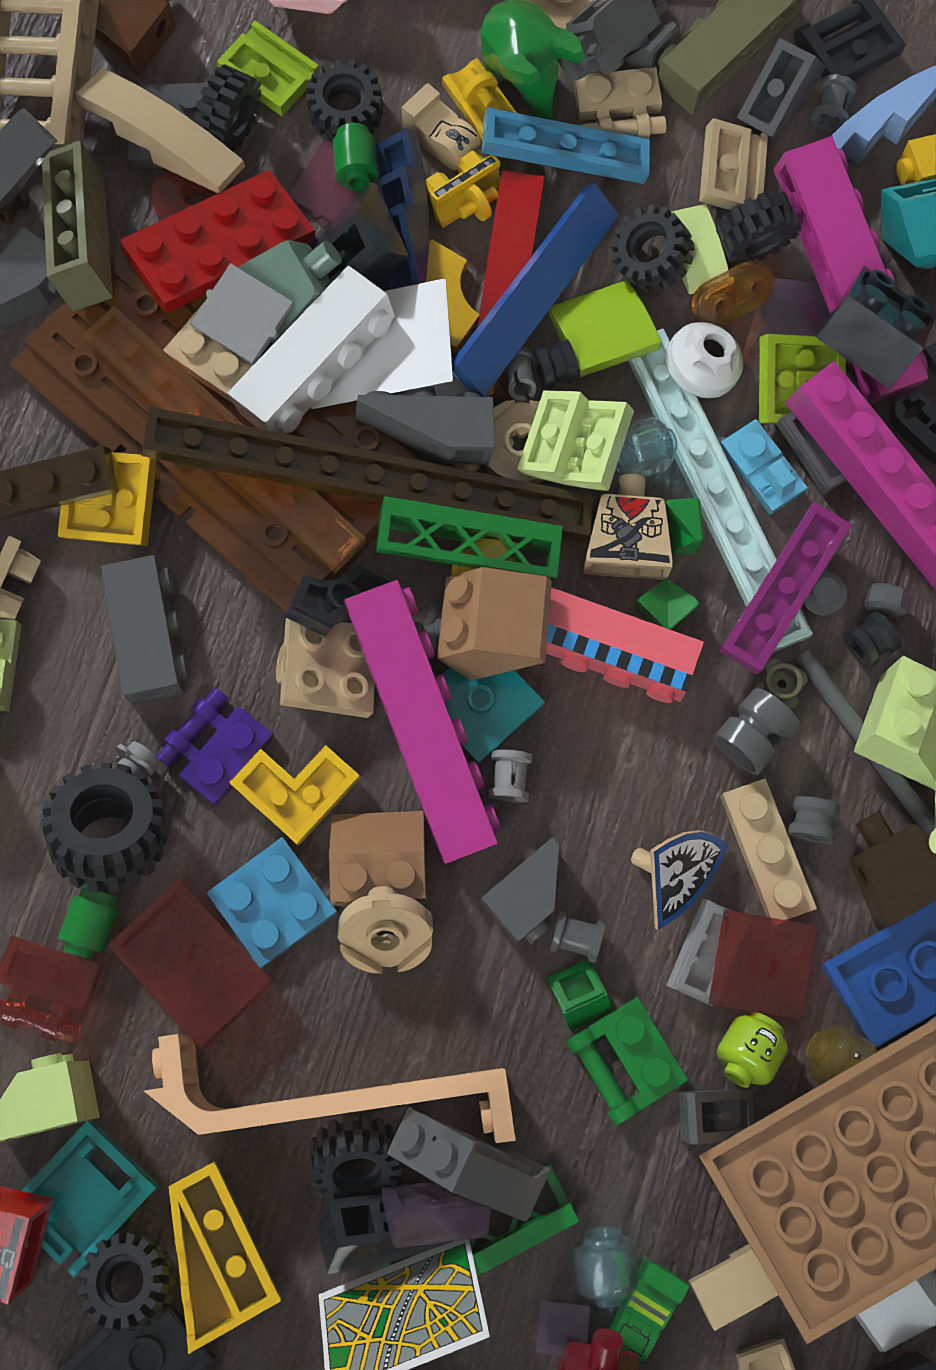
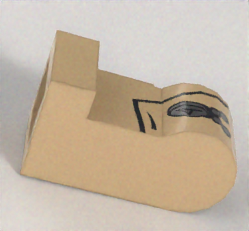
(439, 127)

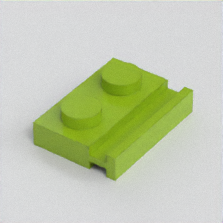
(273, 63)

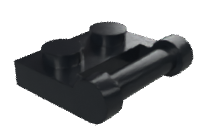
(857, 49)

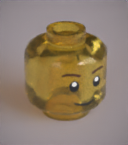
(836, 1052)

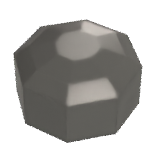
(888, 600)

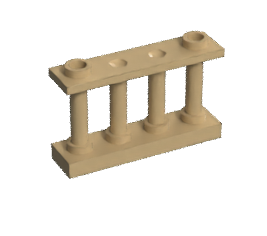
(74, 61)

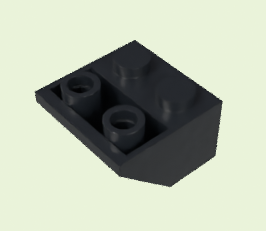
(364, 237)
(878, 326)

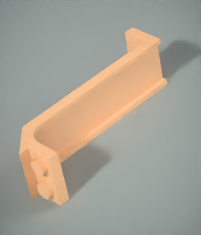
(181, 1095)

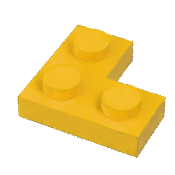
(116, 516)
(296, 803)

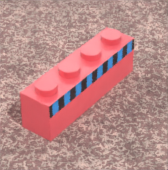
(620, 647)

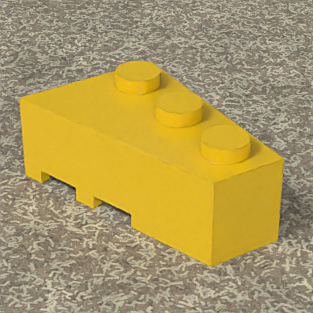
(217, 1258)

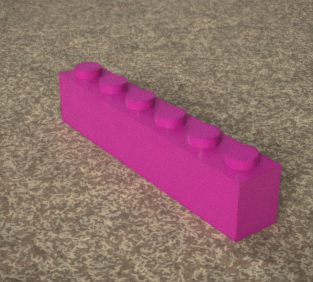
(837, 239)
(871, 462)
(421, 720)

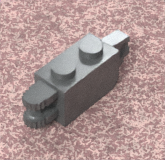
(609, 32)

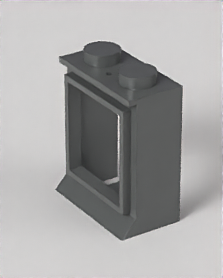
(469, 1164)

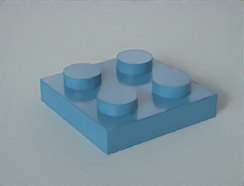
(271, 903)

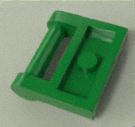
(639, 1052)

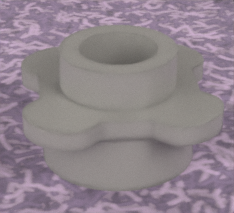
(137, 758)

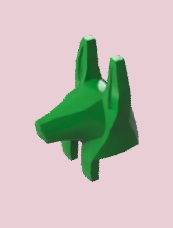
(525, 49)

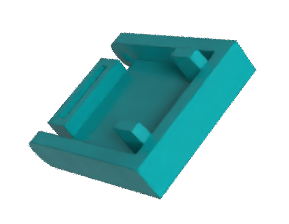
(85, 1200)

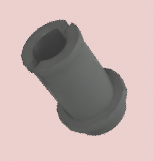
(521, 374)

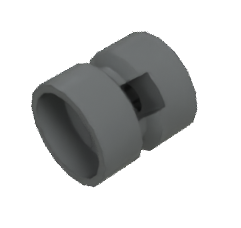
(752, 735)

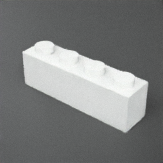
(313, 353)

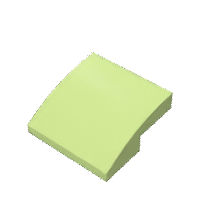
(575, 440)

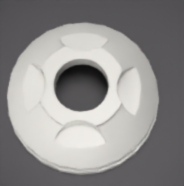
(697, 369)

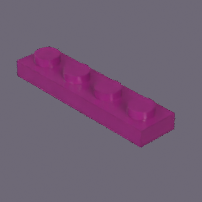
(785, 588)

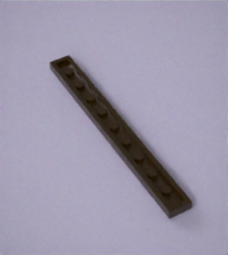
(356, 471)

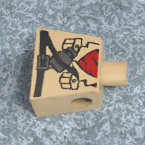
(630, 534)

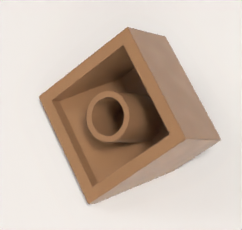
(494, 622)
(377, 852)

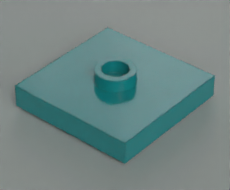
(490, 709)

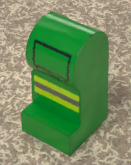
(648, 1308)

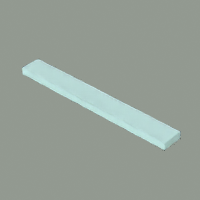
(713, 482)

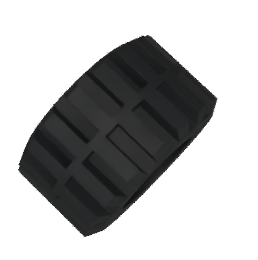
(97, 796)

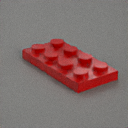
(195, 246)

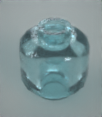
(647, 448)
(605, 1266)

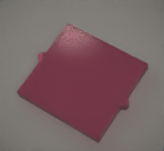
(318, 188)

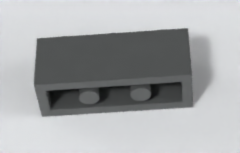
(144, 629)

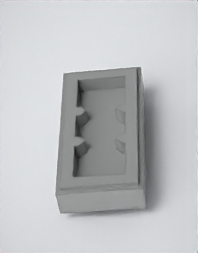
(697, 958)

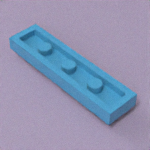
(565, 146)

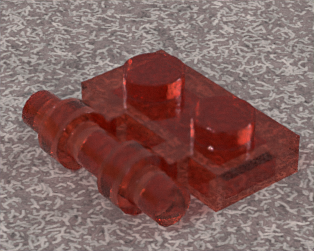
(50, 975)

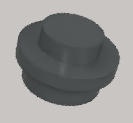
(827, 595)

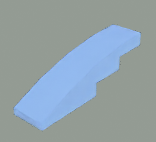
(887, 115)

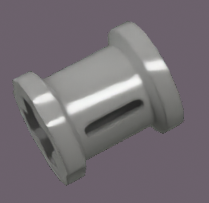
(510, 776)

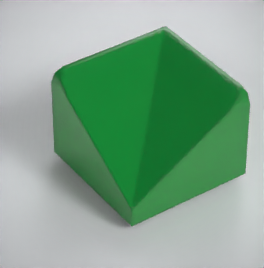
(685, 525)
(666, 605)

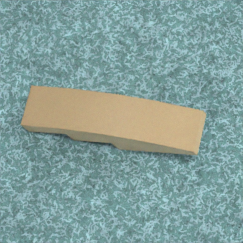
(163, 130)
(732, 1288)

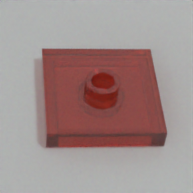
(762, 964)

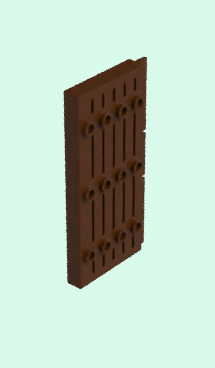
(116, 416)

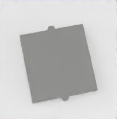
(242, 314)

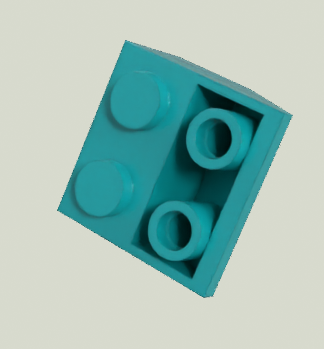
(910, 221)

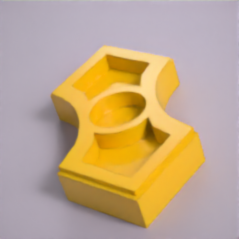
(449, 265)

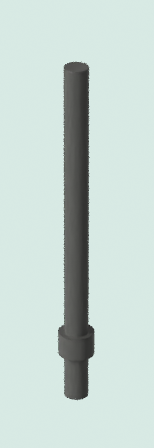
(854, 724)

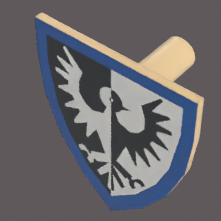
(680, 871)

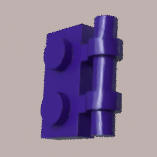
(224, 754)

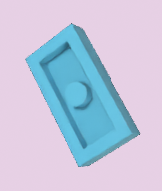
(763, 467)

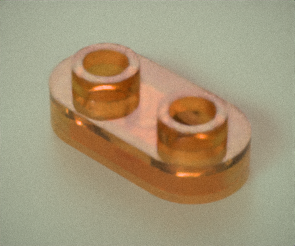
(735, 291)

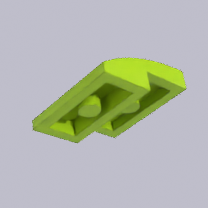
(605, 327)

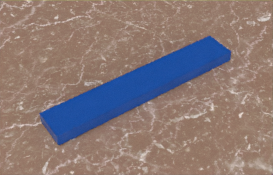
(534, 291)

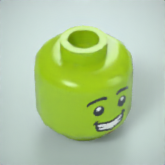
(752, 1050)

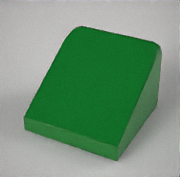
(579, 994)

